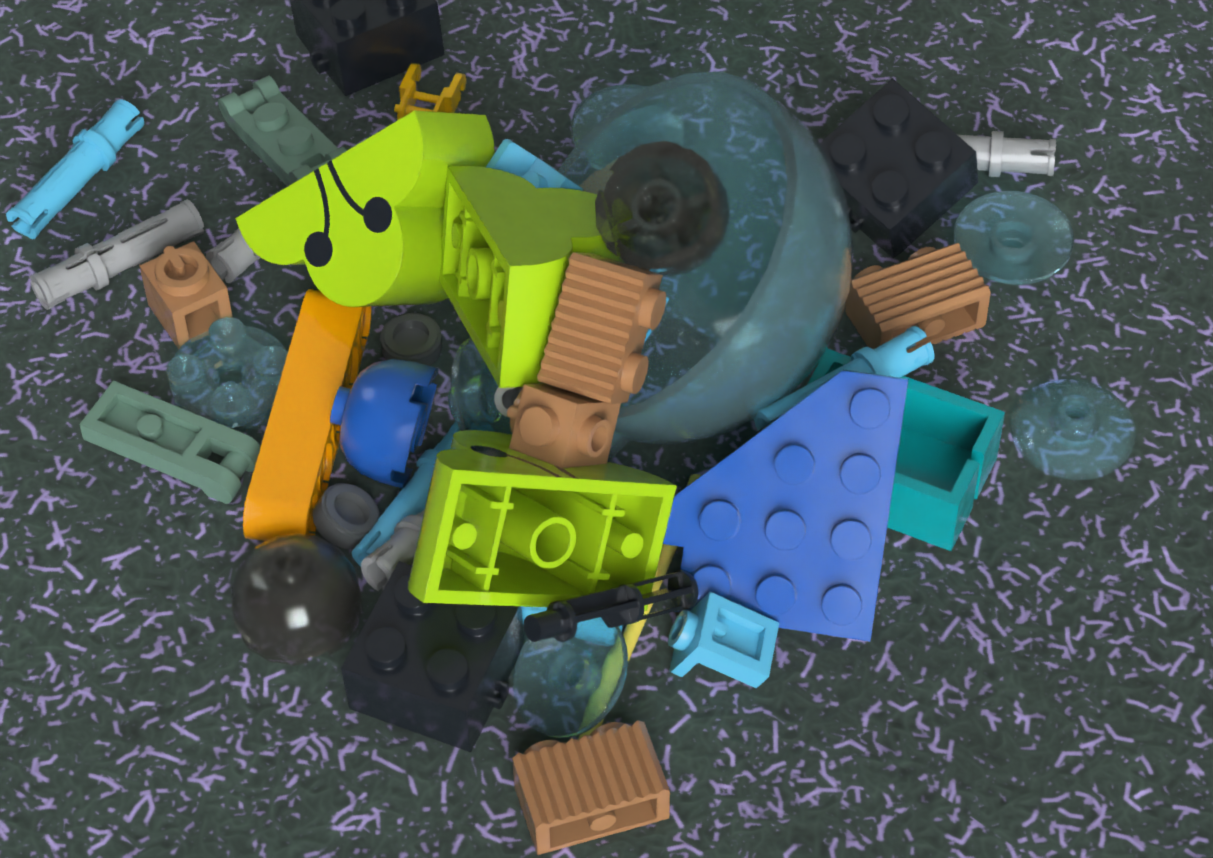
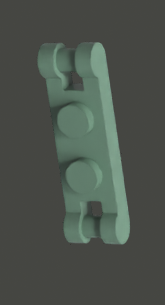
(277, 131)

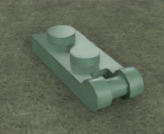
(170, 440)

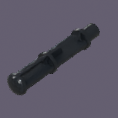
(615, 607)

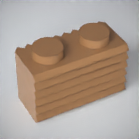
(928, 291)
(602, 328)
(590, 786)

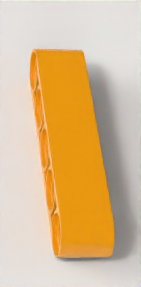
(299, 438)

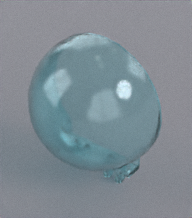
(774, 289)

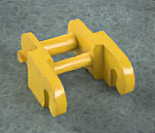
(446, 102)

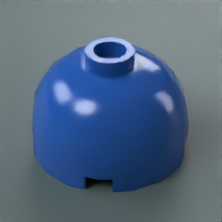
(385, 418)

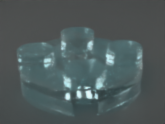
(225, 348)

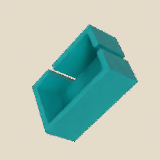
(941, 459)

